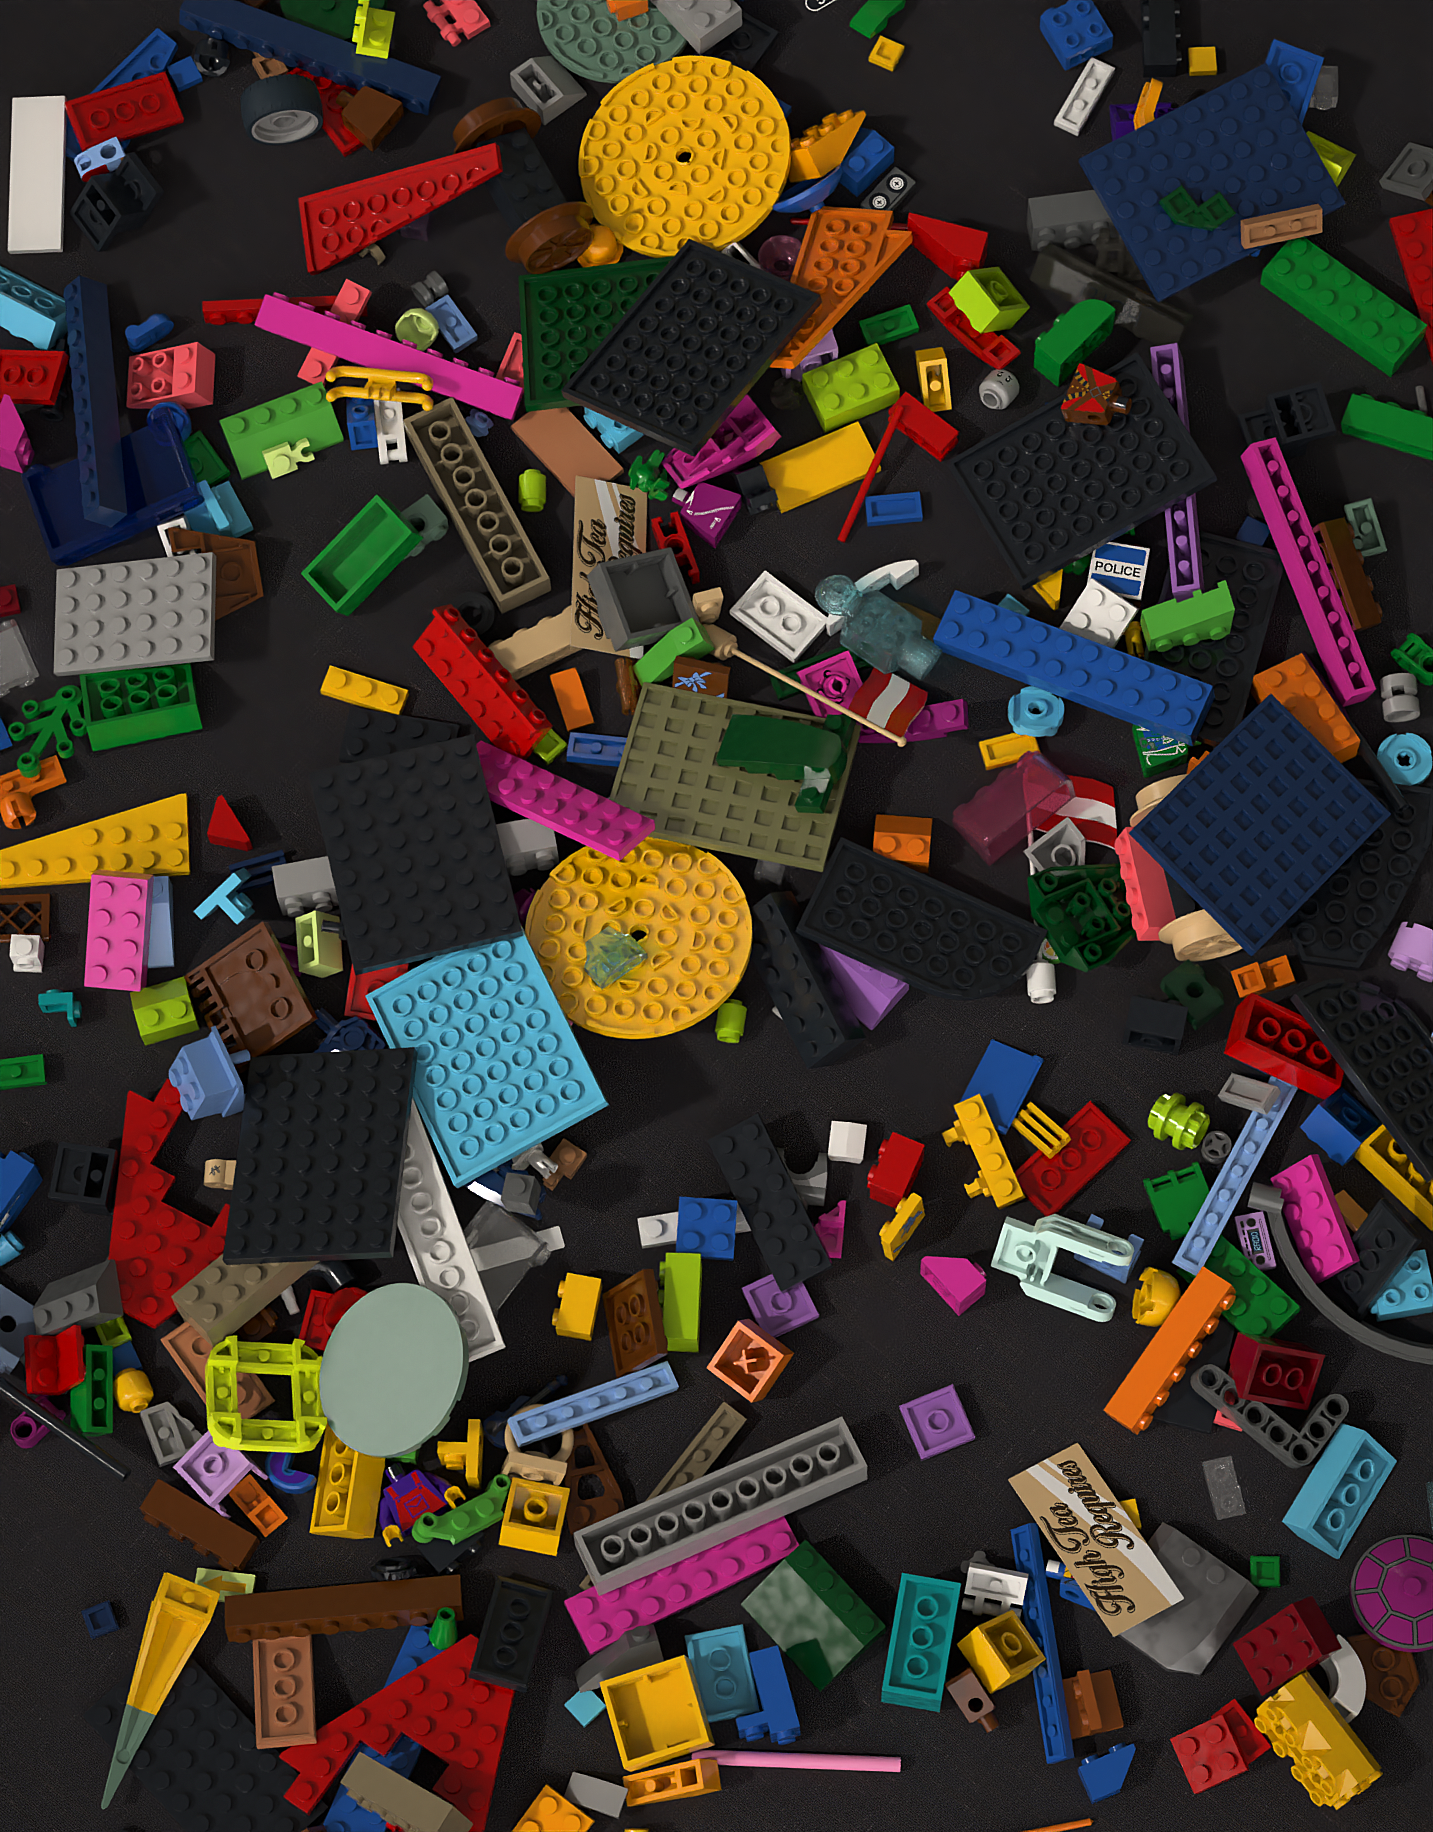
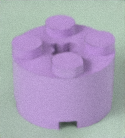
(1413, 950)

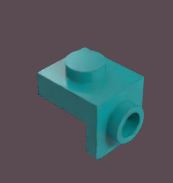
(60, 1001)

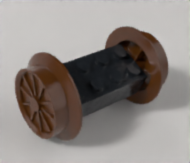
(543, 225)

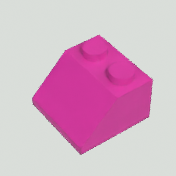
(14, 442)
(954, 1280)

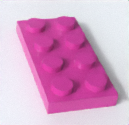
(1315, 1219)

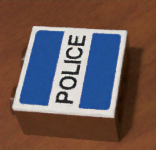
(1121, 569)

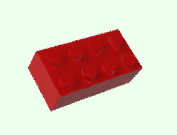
(1282, 1046)

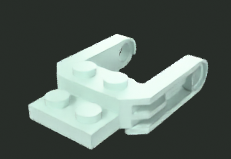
(1032, 1251)

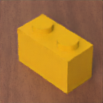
(578, 1306)

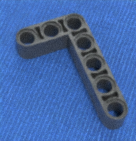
(1268, 1419)

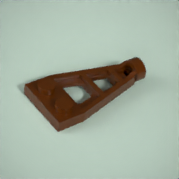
(590, 1511)

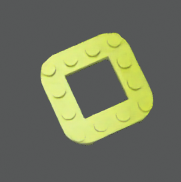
(264, 1358)

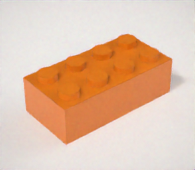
(1310, 703)

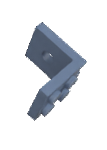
(13, 1342)

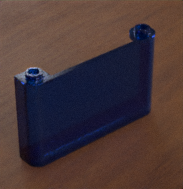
(157, 488)

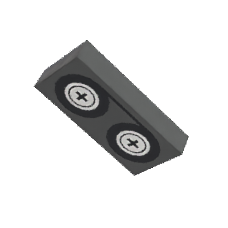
(889, 191)

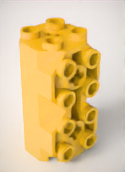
(1324, 1747)

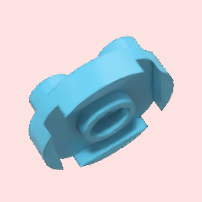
(1035, 724)
(1404, 745)

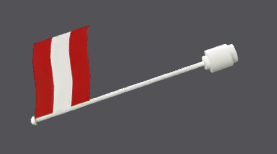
(1095, 818)

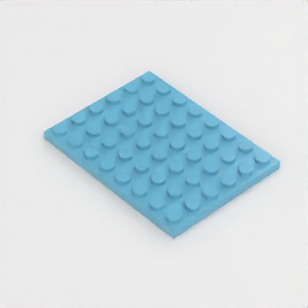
(491, 1056)

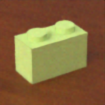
(318, 951)

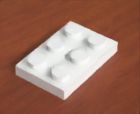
(1100, 615)
(779, 616)

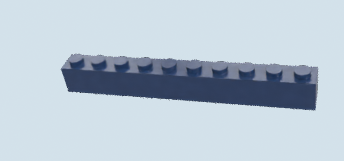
(310, 51)
(95, 401)

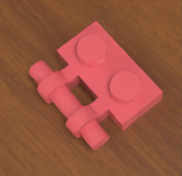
(465, 13)

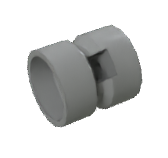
(1399, 697)

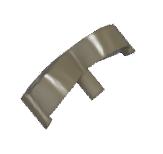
(375, 251)

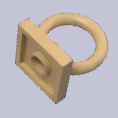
(536, 1465)

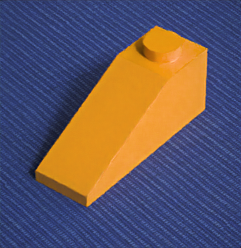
(673, 1782)

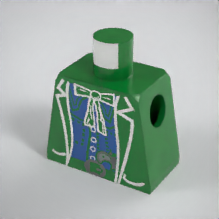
(1158, 752)

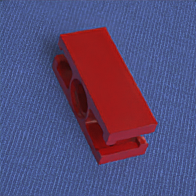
(925, 427)
(677, 540)

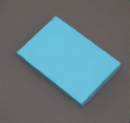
(723, 1672)

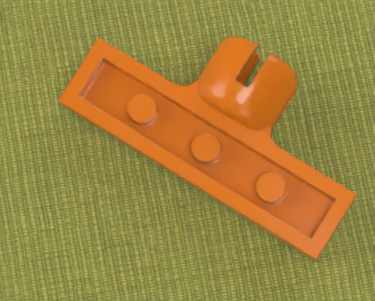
(18, 790)

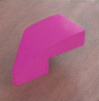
(831, 1229)

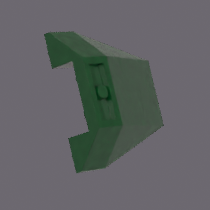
(1082, 912)

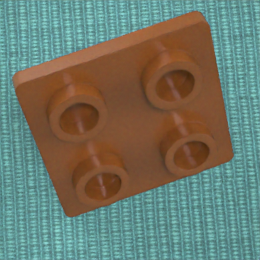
(1092, 1703)

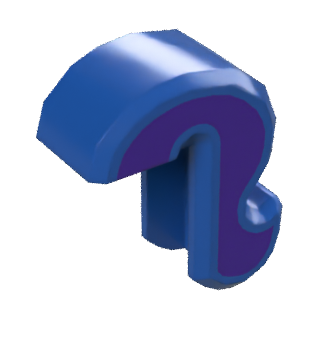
(279, 1472)

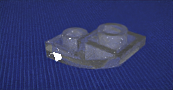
(1223, 1487)

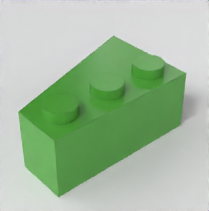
(1190, 620)

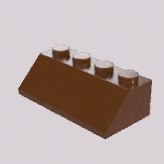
(1347, 573)

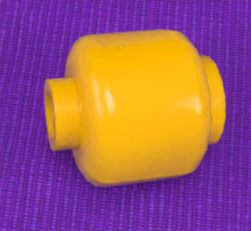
(132, 1390)

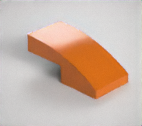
(1263, 977)
(257, 1505)

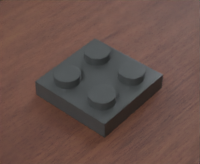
(1411, 172)

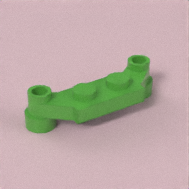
(467, 1518)

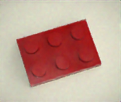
(32, 375)

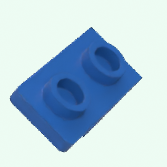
(361, 423)

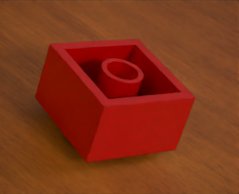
(896, 1171)

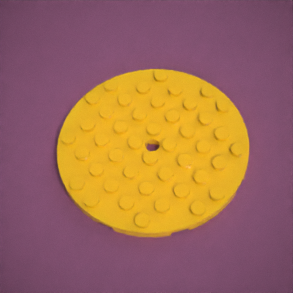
(673, 108)
(693, 941)

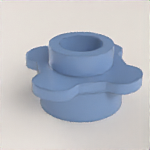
(478, 423)

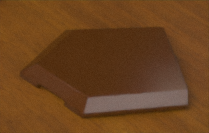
(1388, 1673)

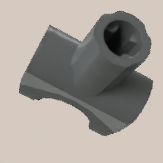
(812, 1184)

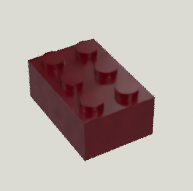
(1287, 1645)

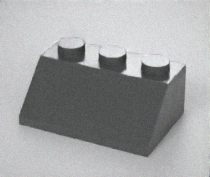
(79, 1299)

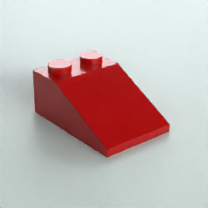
(949, 245)

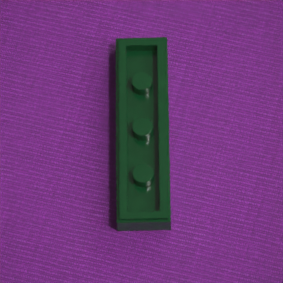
(784, 690)

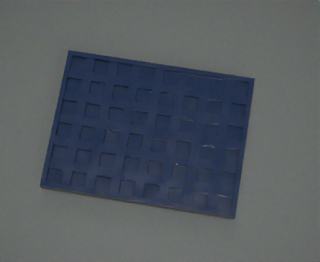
(1227, 142)
(1260, 824)

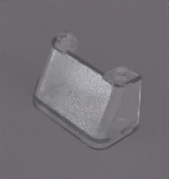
(503, 1251)

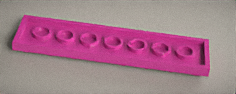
(561, 804)
(678, 1586)

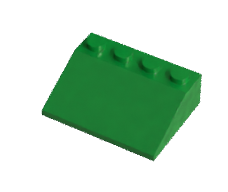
(139, 704)

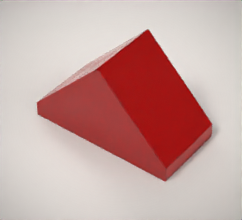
(226, 829)

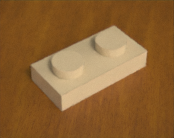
(708, 605)

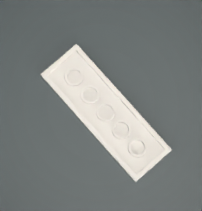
(37, 175)

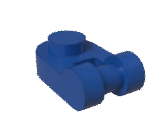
(149, 332)

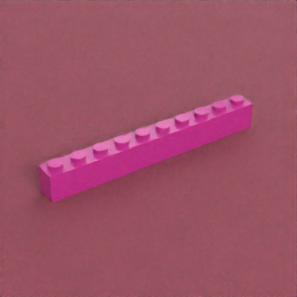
(380, 352)
(1308, 572)

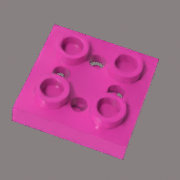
(840, 668)

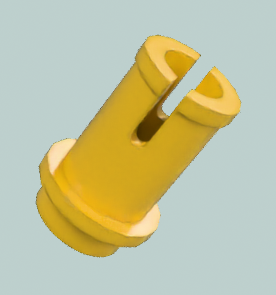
(1134, 639)

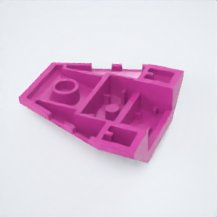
(734, 443)

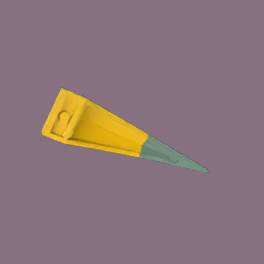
(170, 1635)

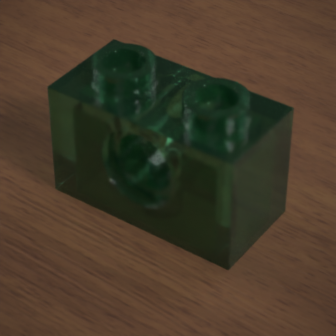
(1192, 976)

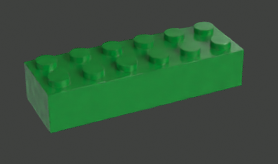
(1343, 304)

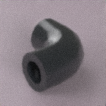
(336, 1272)

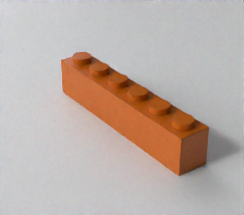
(1170, 1351)

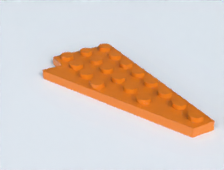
(840, 262)

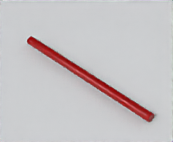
(870, 474)

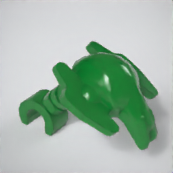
(648, 477)

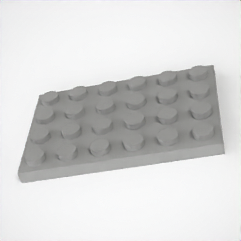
(135, 614)

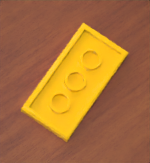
(819, 466)

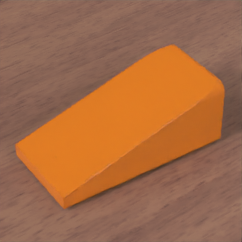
(571, 699)

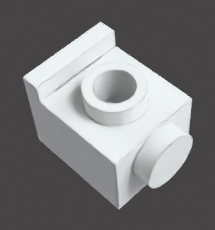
(27, 953)

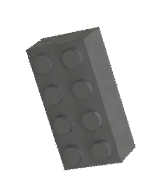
(1067, 220)

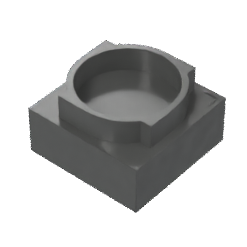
(640, 598)

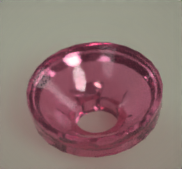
(776, 249)

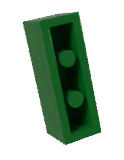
(94, 1396)

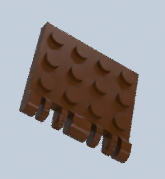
(253, 992)

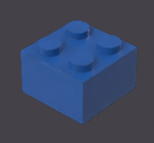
(707, 1227)

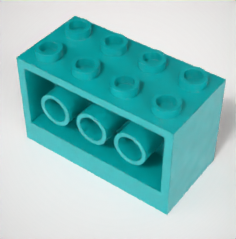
(920, 1642)

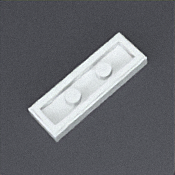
(1084, 96)

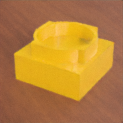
(657, 1713)

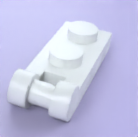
(390, 430)

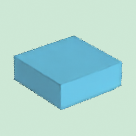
(585, 1707)

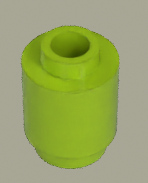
(532, 490)
(730, 1021)

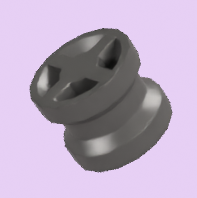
(1218, 1142)

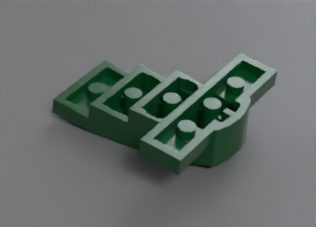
(790, 753)

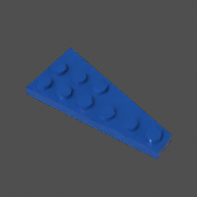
(146, 60)

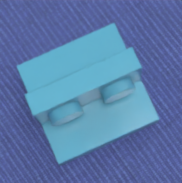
(219, 513)
(225, 896)

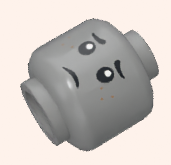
(999, 389)

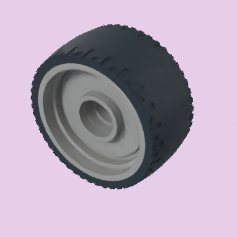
(281, 109)

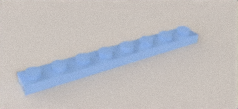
(1231, 1182)

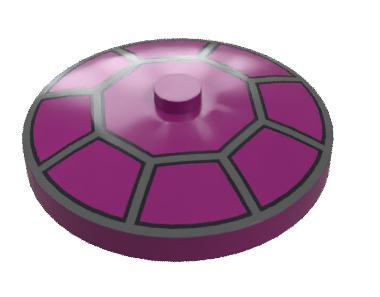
(1395, 1592)

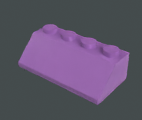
(865, 988)

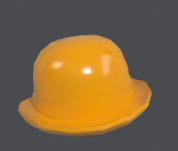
(603, 248)

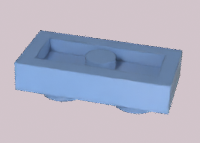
(452, 324)

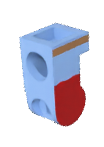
(100, 159)

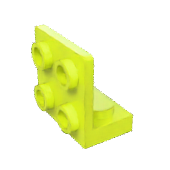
(374, 31)

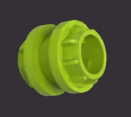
(1176, 1120)

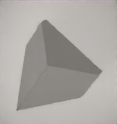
(1058, 847)

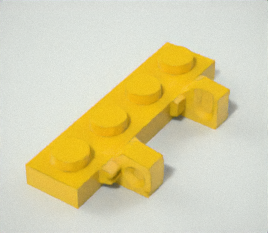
(996, 1171)

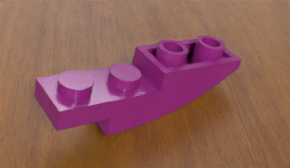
(930, 723)

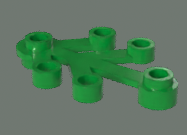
(49, 726)

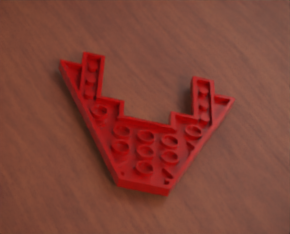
(150, 1241)
(437, 1709)

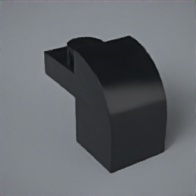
(754, 488)

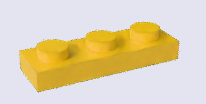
(364, 691)

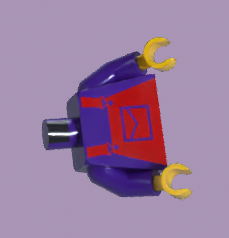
(411, 1497)

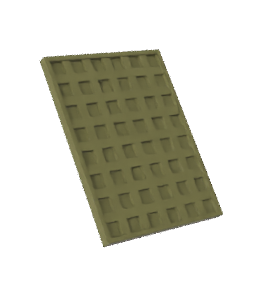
(676, 781)

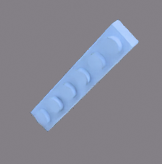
(592, 1404)

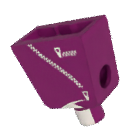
(708, 510)

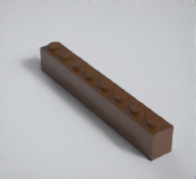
(341, 1608)

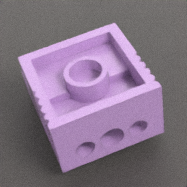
(215, 1470)

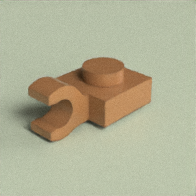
(268, 67)
(568, 1159)

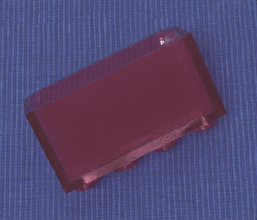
(1013, 805)

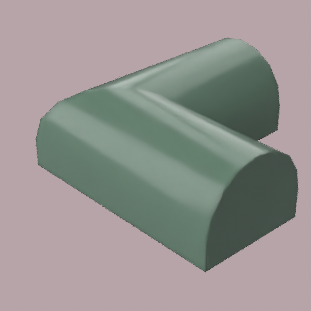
(1366, 527)

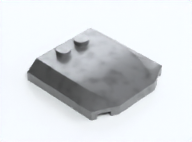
(1213, 1602)

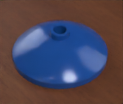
(809, 193)

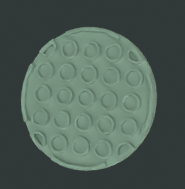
(601, 48)
(393, 1370)

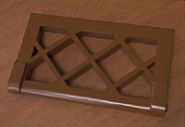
(22, 901)

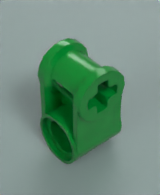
(1414, 656)

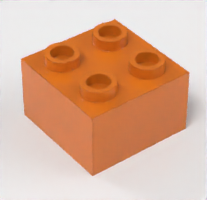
(750, 1360)

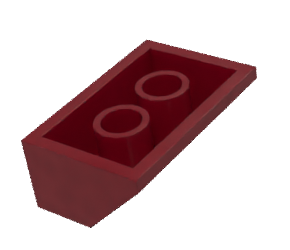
(1275, 1370)

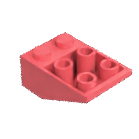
(172, 374)

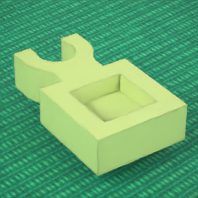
(283, 458)

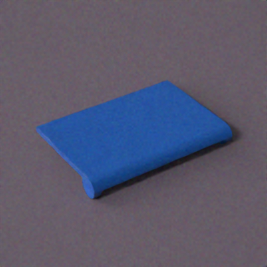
(1003, 1082)

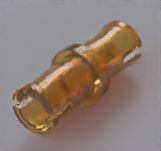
(626, 685)

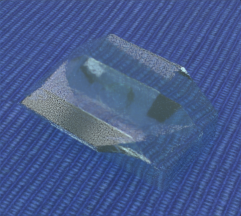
(611, 956)

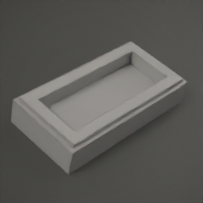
(1249, 1093)

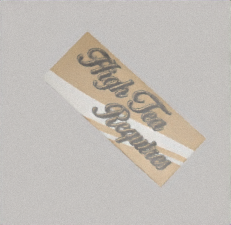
(607, 527)
(1096, 1539)

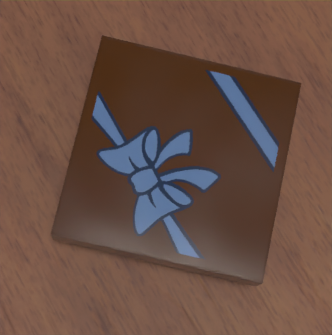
(701, 676)

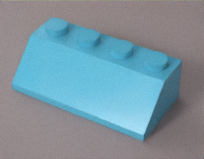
(31, 310)
(1339, 1490)

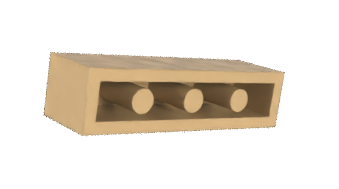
(536, 646)

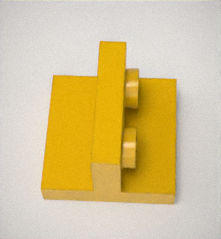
(469, 1454)

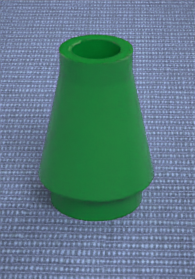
(444, 1631)

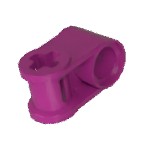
(38, 1429)

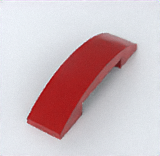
(986, 346)

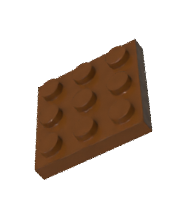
(635, 1323)

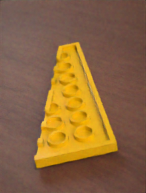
(135, 841)

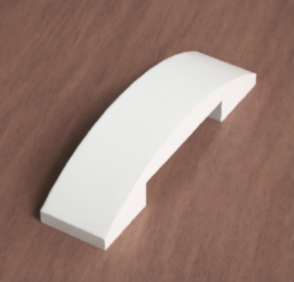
(896, 573)

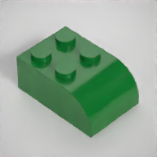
(1073, 339)

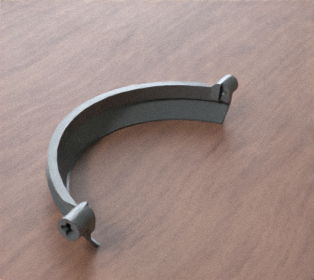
(1268, 1199)

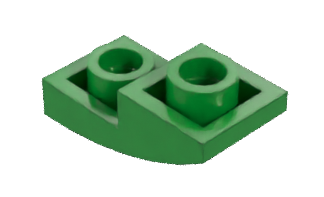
(874, 16)

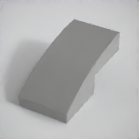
(596, 1794)

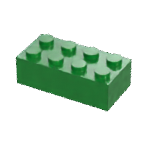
(362, 555)

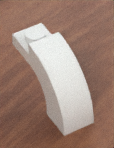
(1345, 1680)

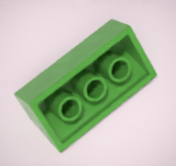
(280, 421)

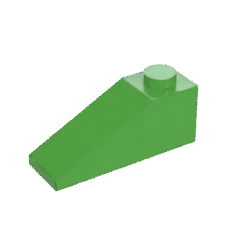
(684, 640)

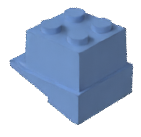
(208, 1078)

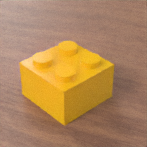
(1001, 1651)

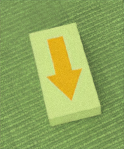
(225, 1582)

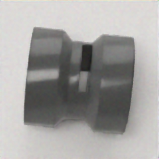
(430, 289)

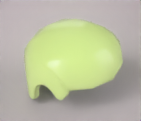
(417, 327)

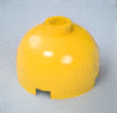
(1156, 1298)

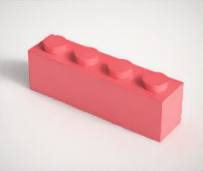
(1145, 888)

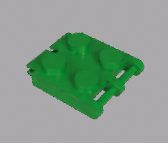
(1177, 1201)

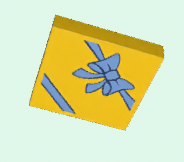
(896, 1233)

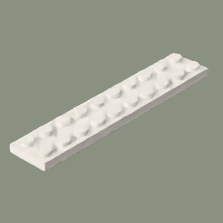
(439, 1244)

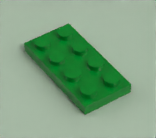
(1259, 1303)

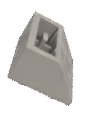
(546, 87)

